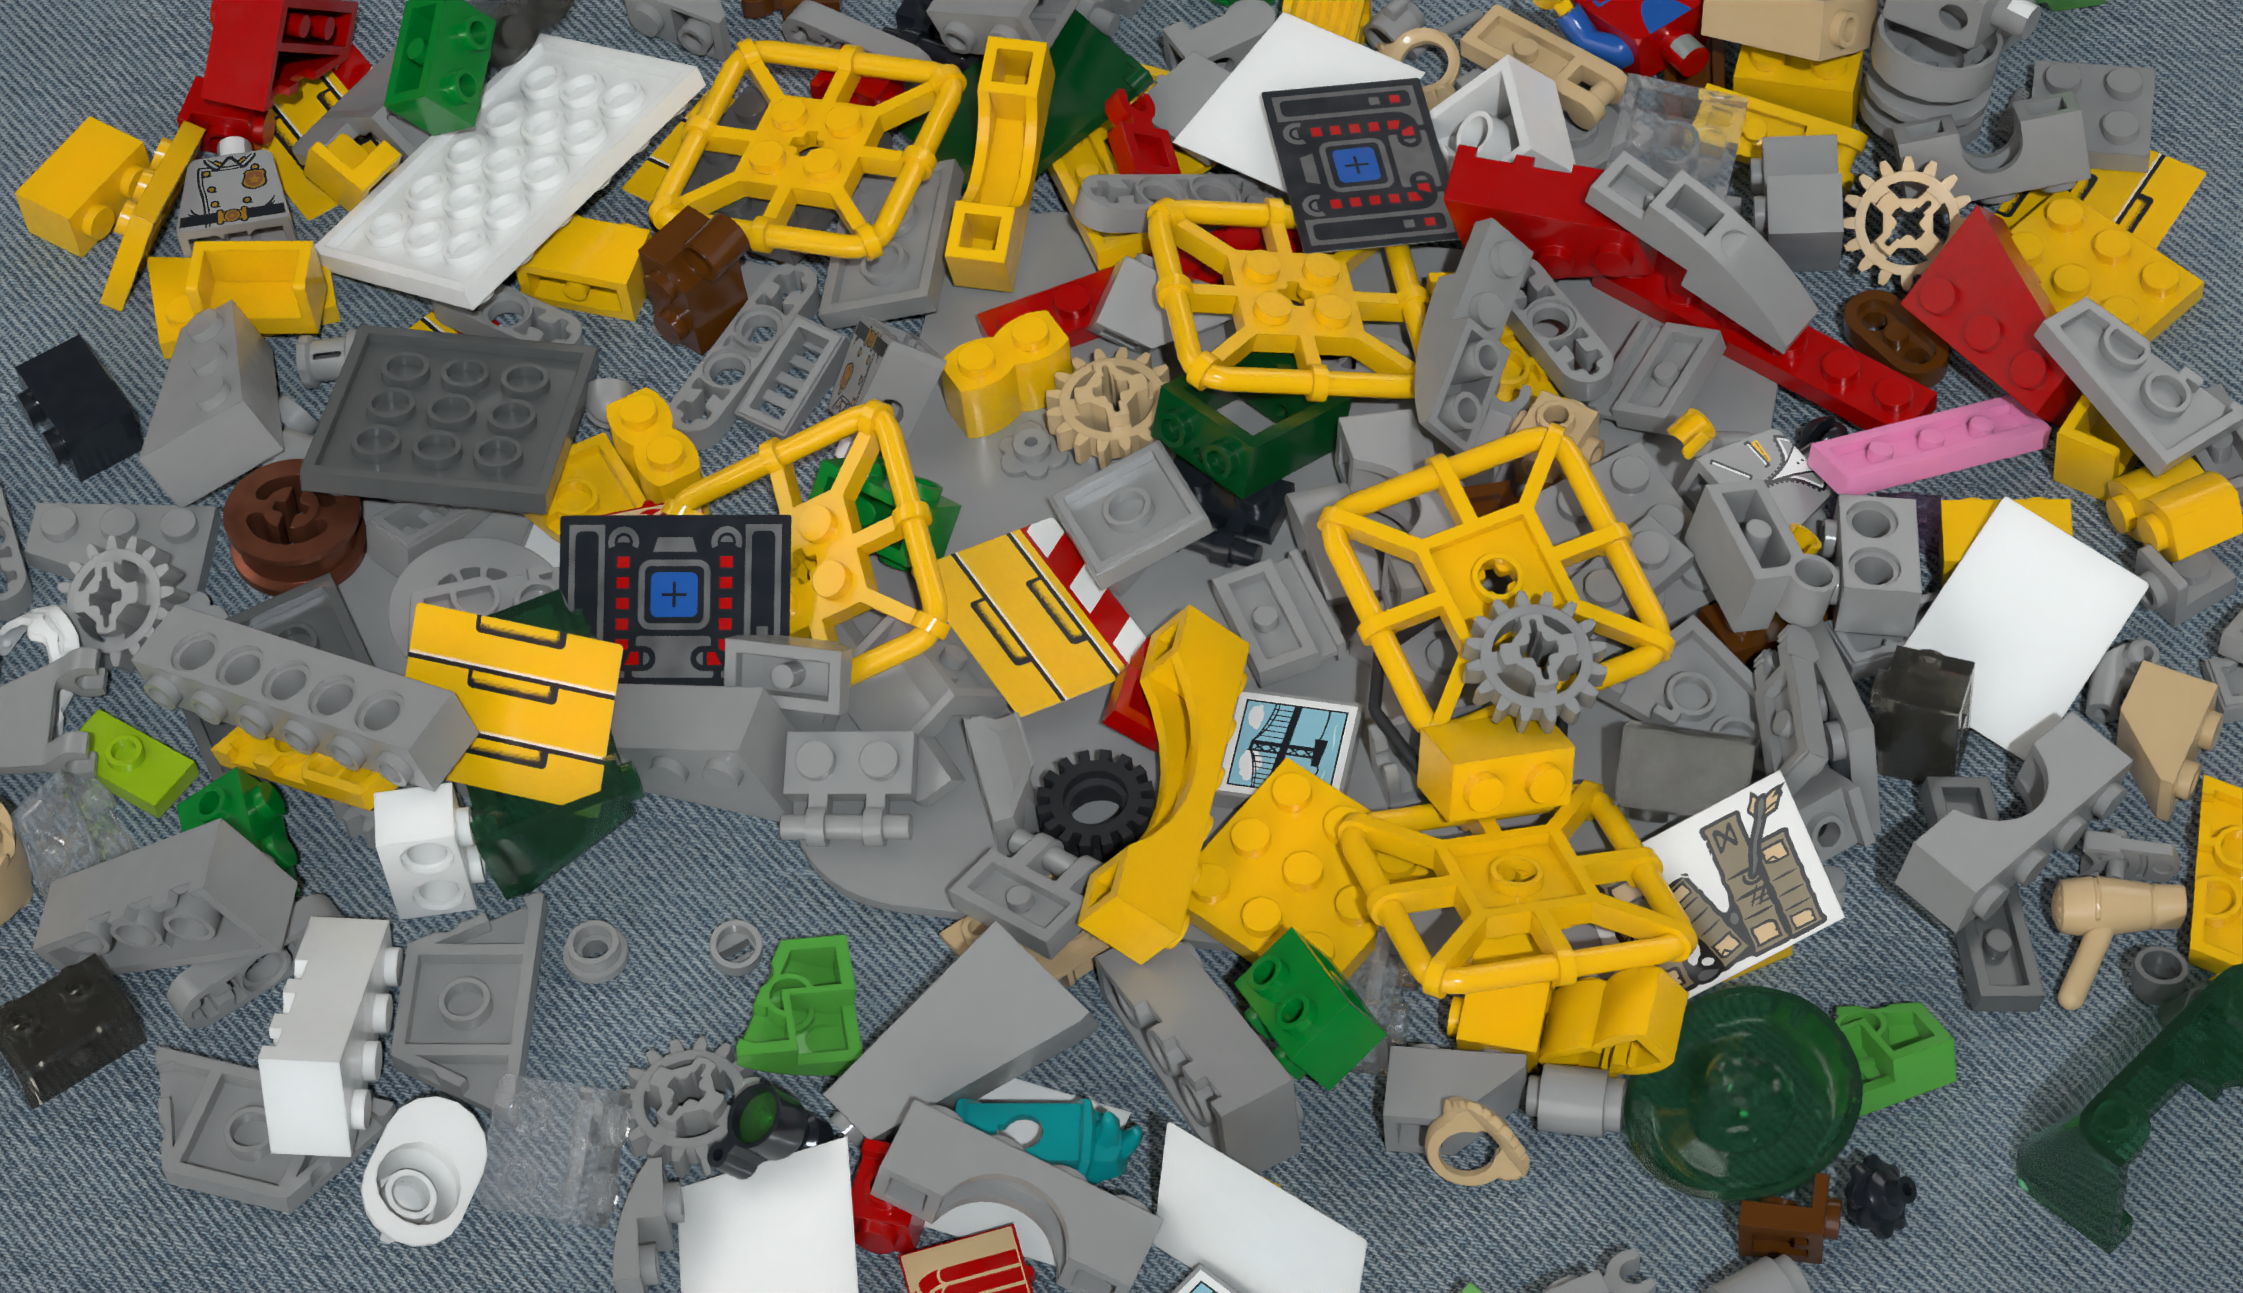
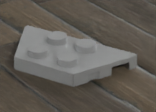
(471, 1003)
(221, 1139)

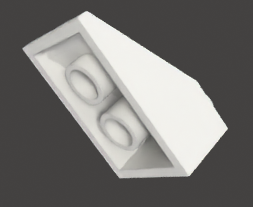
(1506, 114)

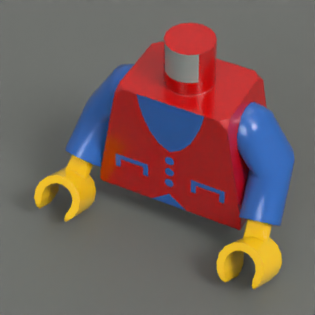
(1636, 34)

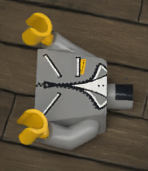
(1743, 457)

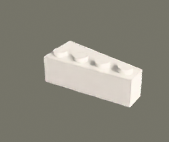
(329, 1037)

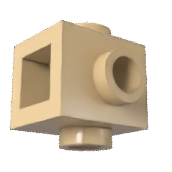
(1580, 425)

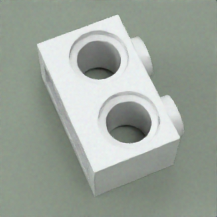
(427, 851)

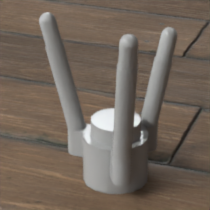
(1403, 16)

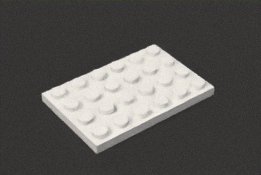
(490, 194)

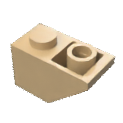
(2163, 731)

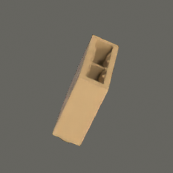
(1794, 27)

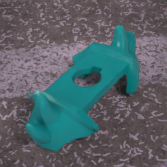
(1071, 1133)

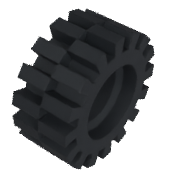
(1096, 782)

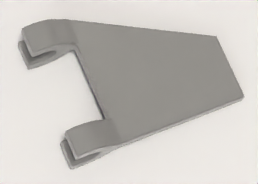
(29, 717)

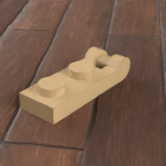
(1507, 33)

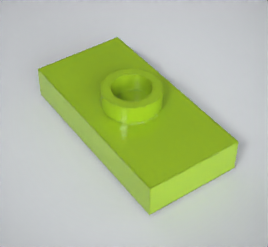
(137, 764)

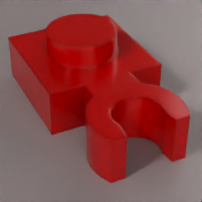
(1135, 140)
(1128, 707)

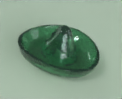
(1752, 1100)

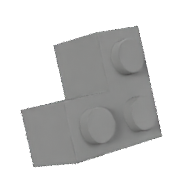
(1799, 200)

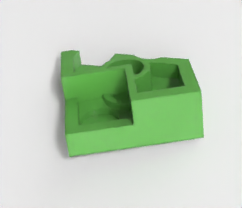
(805, 1012)
(1898, 1052)

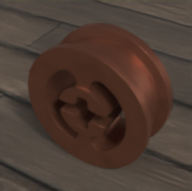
(265, 517)

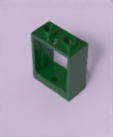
(1232, 456)

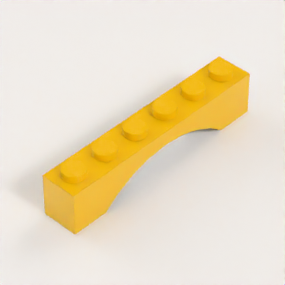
(1192, 689)

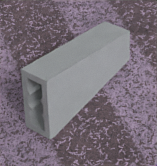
(961, 1038)

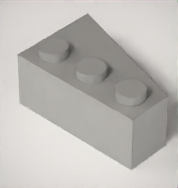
(214, 407)
(706, 745)

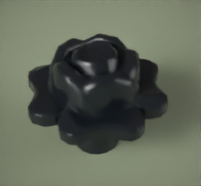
(1878, 1196)

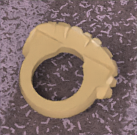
(1416, 37)
(1464, 1115)

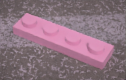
(1928, 446)

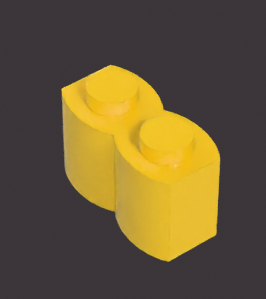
(1005, 374)
(651, 447)
(2176, 511)
(1617, 1023)

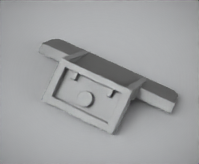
(362, 112)
(921, 698)

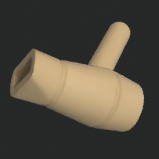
(2105, 908)

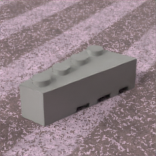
(169, 905)
(1205, 1055)

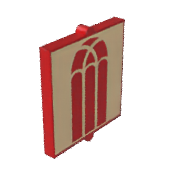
(970, 1264)

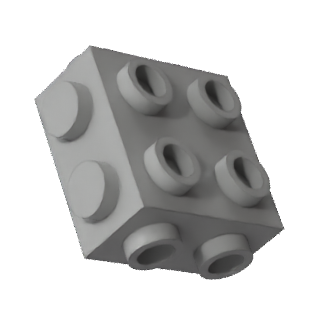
(968, 23)

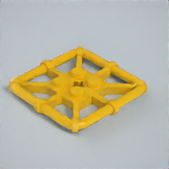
(791, 124)
(1260, 297)
(832, 533)
(1509, 543)
(1549, 893)

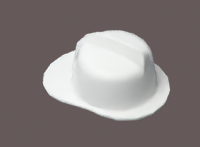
(424, 1172)

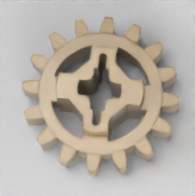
(1886, 203)
(1105, 406)

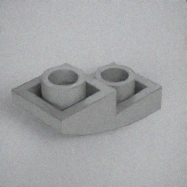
(1304, 511)
(646, 1228)

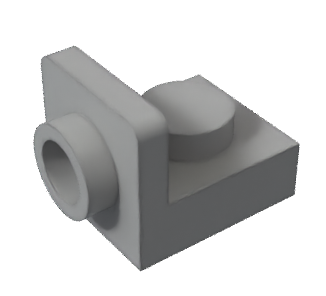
(2184, 586)

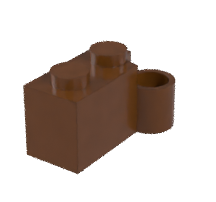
(695, 277)

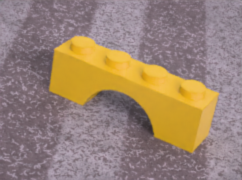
(1012, 120)

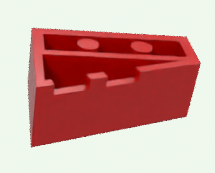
(273, 45)
(1545, 214)
(1988, 308)

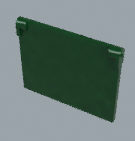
(1087, 74)

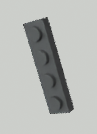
(1998, 951)

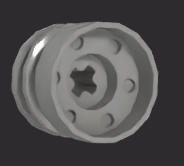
(1926, 78)

